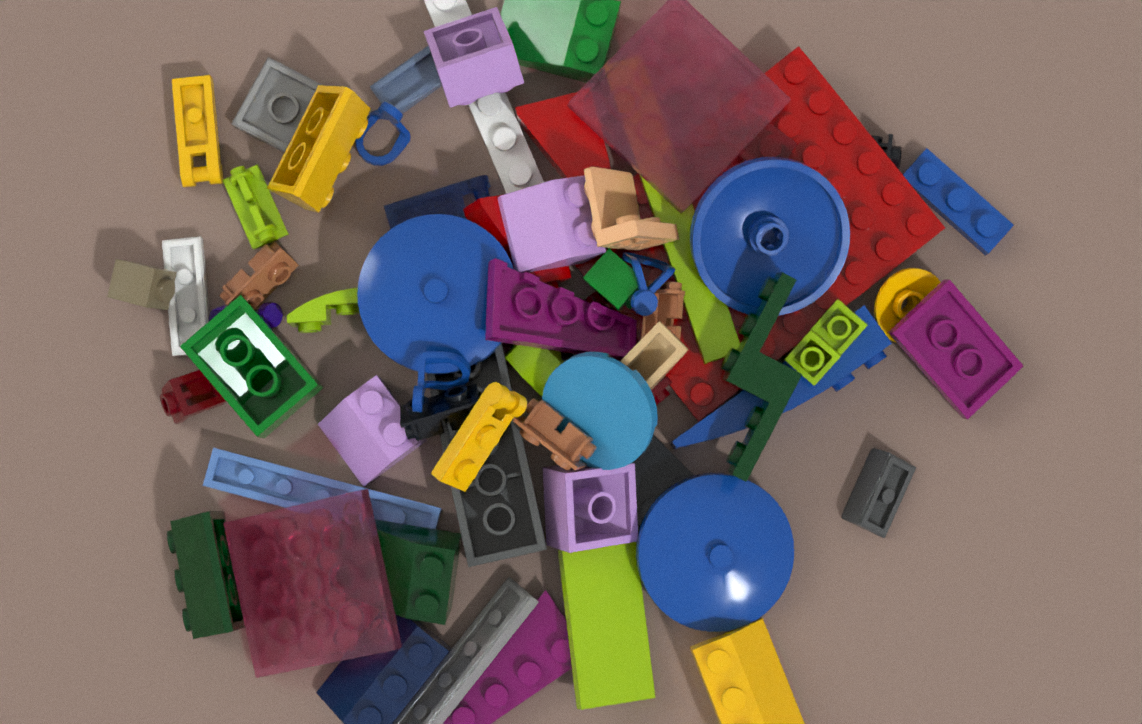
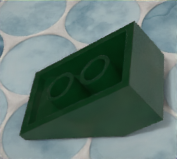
(420, 569)

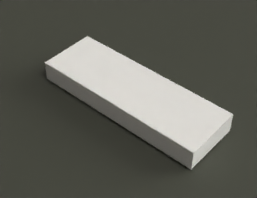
(190, 303)

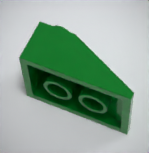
(562, 35)
(251, 367)

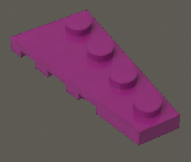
(551, 318)
(523, 667)

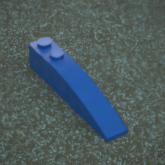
(731, 416)

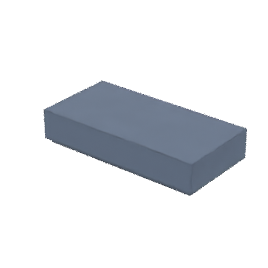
(408, 82)

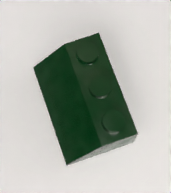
(205, 574)

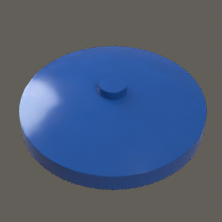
(765, 222)
(429, 290)
(715, 552)

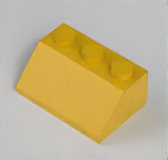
(320, 147)
(746, 677)

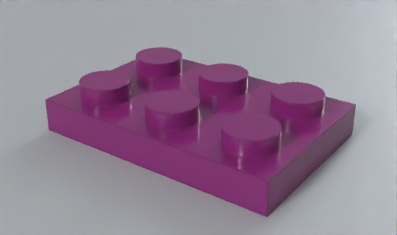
(956, 349)

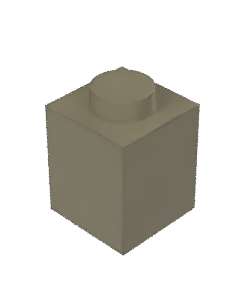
(142, 284)

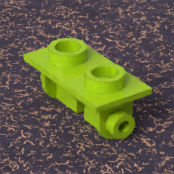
(255, 206)

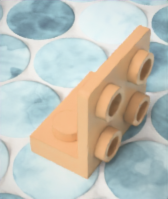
(617, 215)

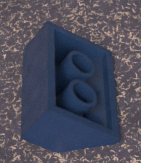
(382, 684)

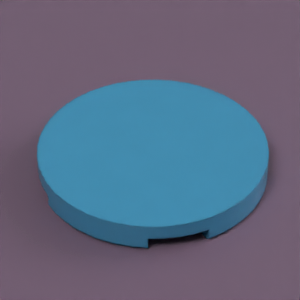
(606, 404)

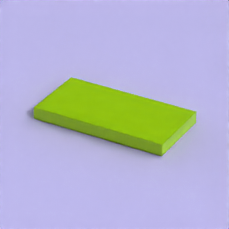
(606, 626)

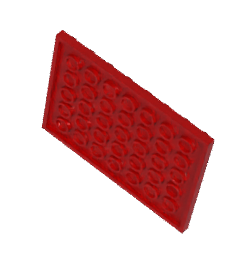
(882, 208)

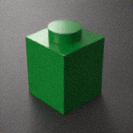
(613, 280)

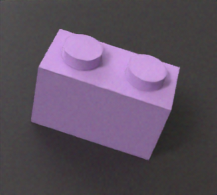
(474, 57)
(549, 225)
(369, 431)
(589, 507)

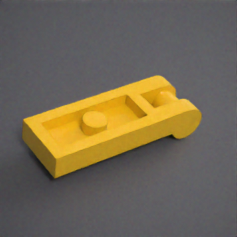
(197, 129)
(478, 435)

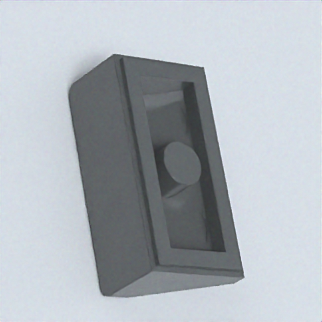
(878, 492)

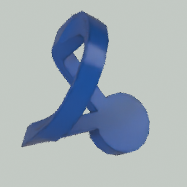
(386, 112)
(644, 300)
(435, 357)

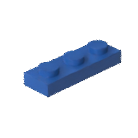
(957, 202)

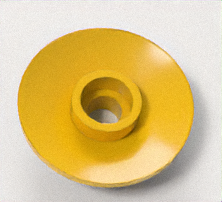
(906, 283)

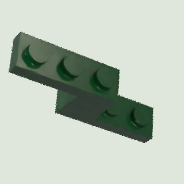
(760, 375)

